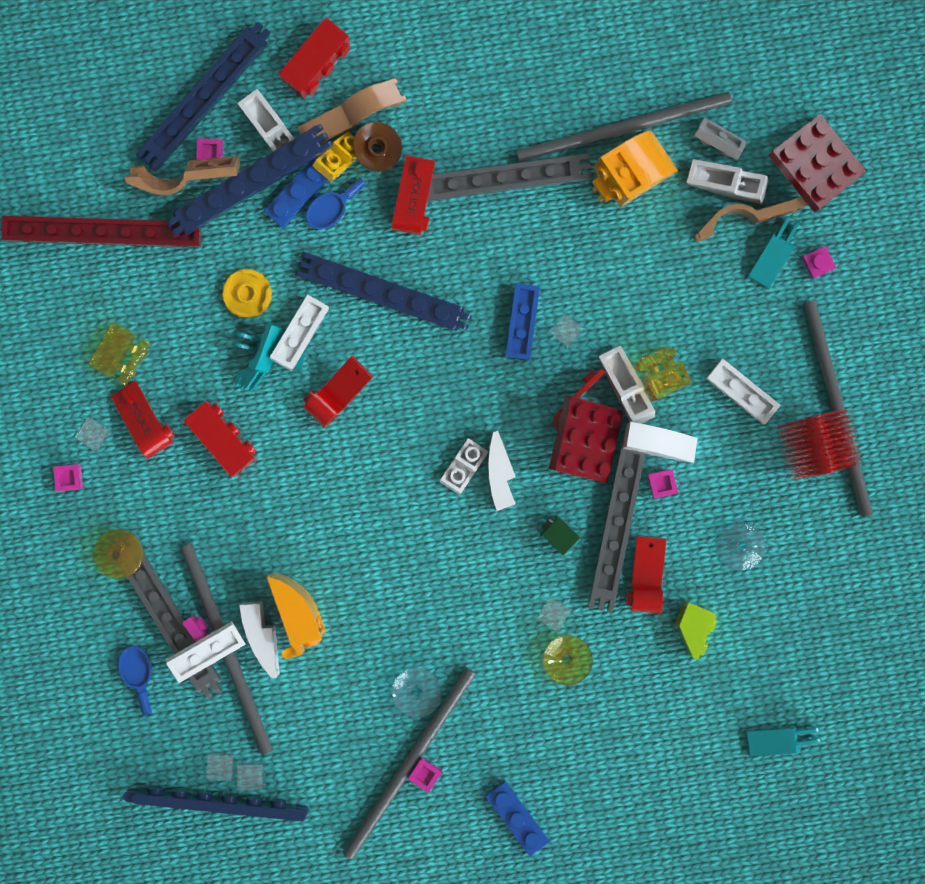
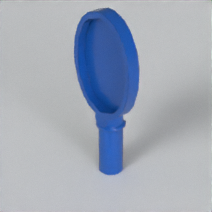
(330, 207)
(136, 673)

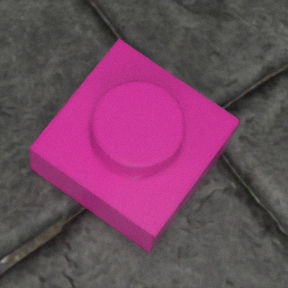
(209, 148)
(818, 262)
(68, 477)
(662, 483)
(196, 627)
(425, 774)

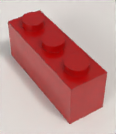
(315, 58)
(221, 438)

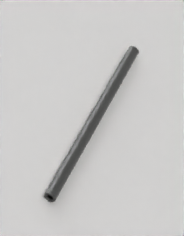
(623, 127)
(836, 402)
(230, 659)
(409, 763)

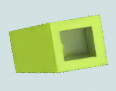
(694, 626)

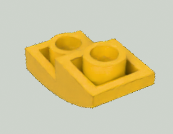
(337, 158)

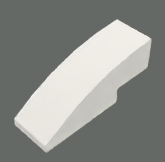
(265, 120)
(728, 181)
(627, 386)
(659, 442)
(499, 472)
(261, 636)

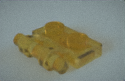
(113, 349)
(664, 381)

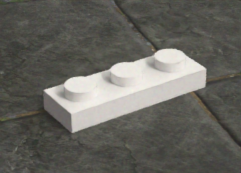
(299, 332)
(743, 391)
(205, 652)

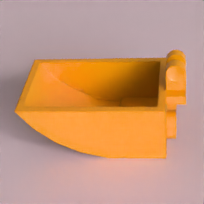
(632, 169)
(298, 614)

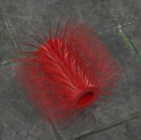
(819, 445)

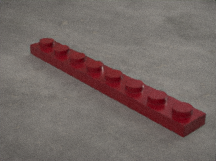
(95, 231)

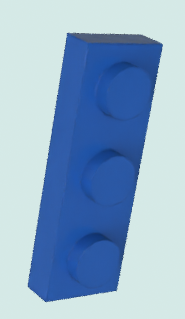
(296, 195)
(522, 321)
(517, 818)

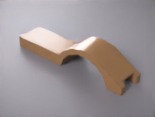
(356, 108)
(194, 171)
(753, 215)

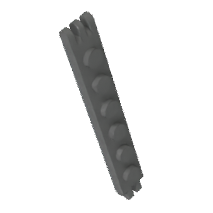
(509, 177)
(616, 528)
(169, 621)

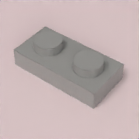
(720, 138)

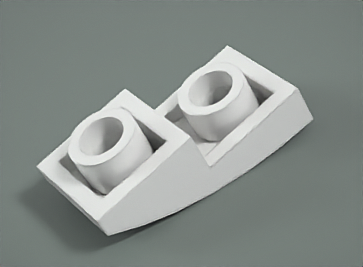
(463, 466)

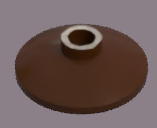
(378, 135)

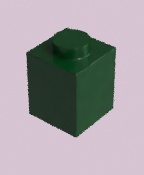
(559, 534)

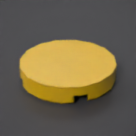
(247, 293)

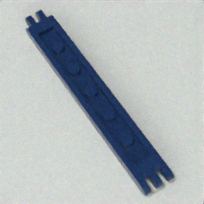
(204, 96)
(250, 181)
(382, 292)
(227, 803)

